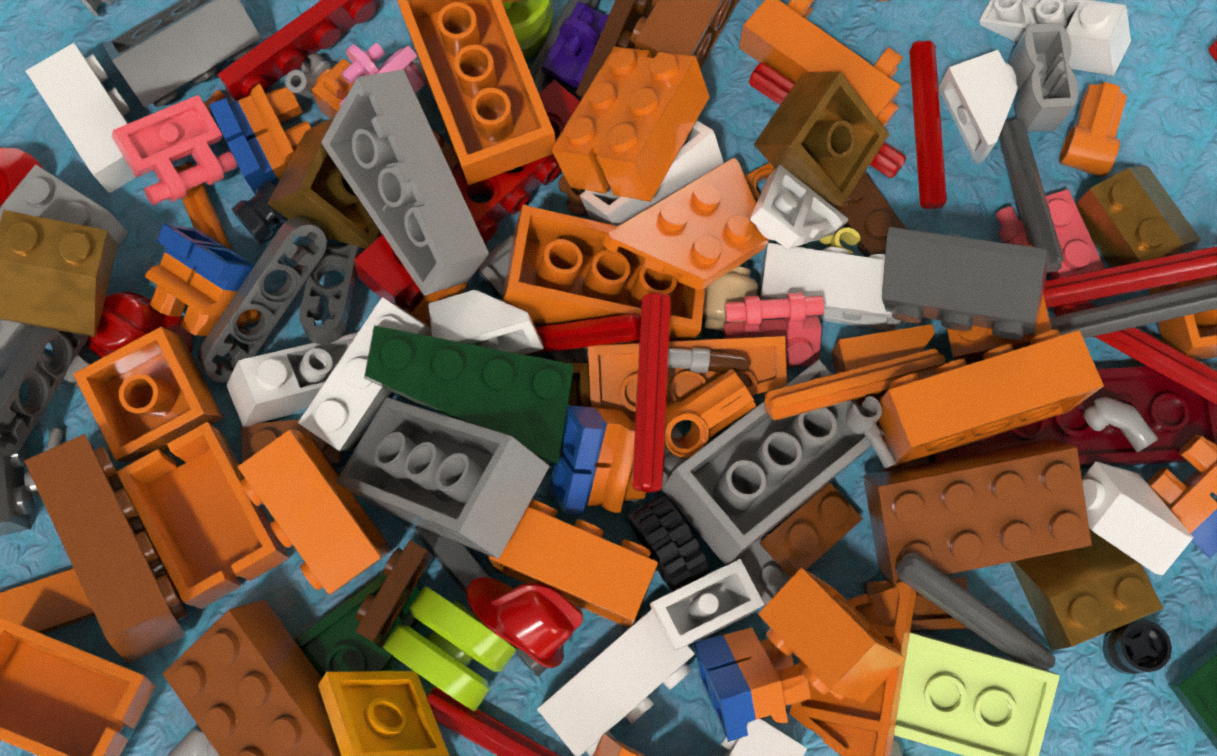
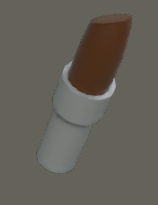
(703, 360)

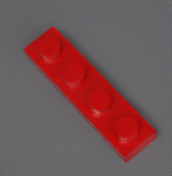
(292, 44)

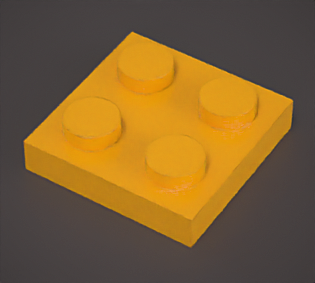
(381, 714)

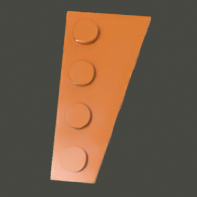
(615, 370)

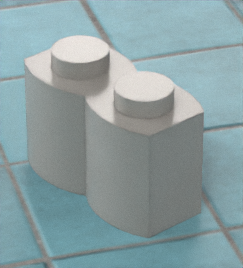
(1044, 77)

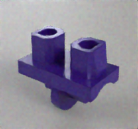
(574, 46)

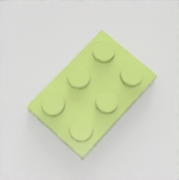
(972, 700)

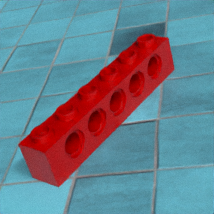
(381, 267)

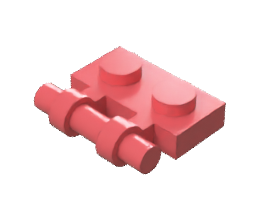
(169, 136)
(1074, 239)
(800, 332)

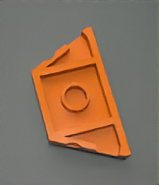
(696, 230)
(869, 726)

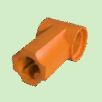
(1092, 139)
(710, 412)

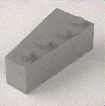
(405, 181)

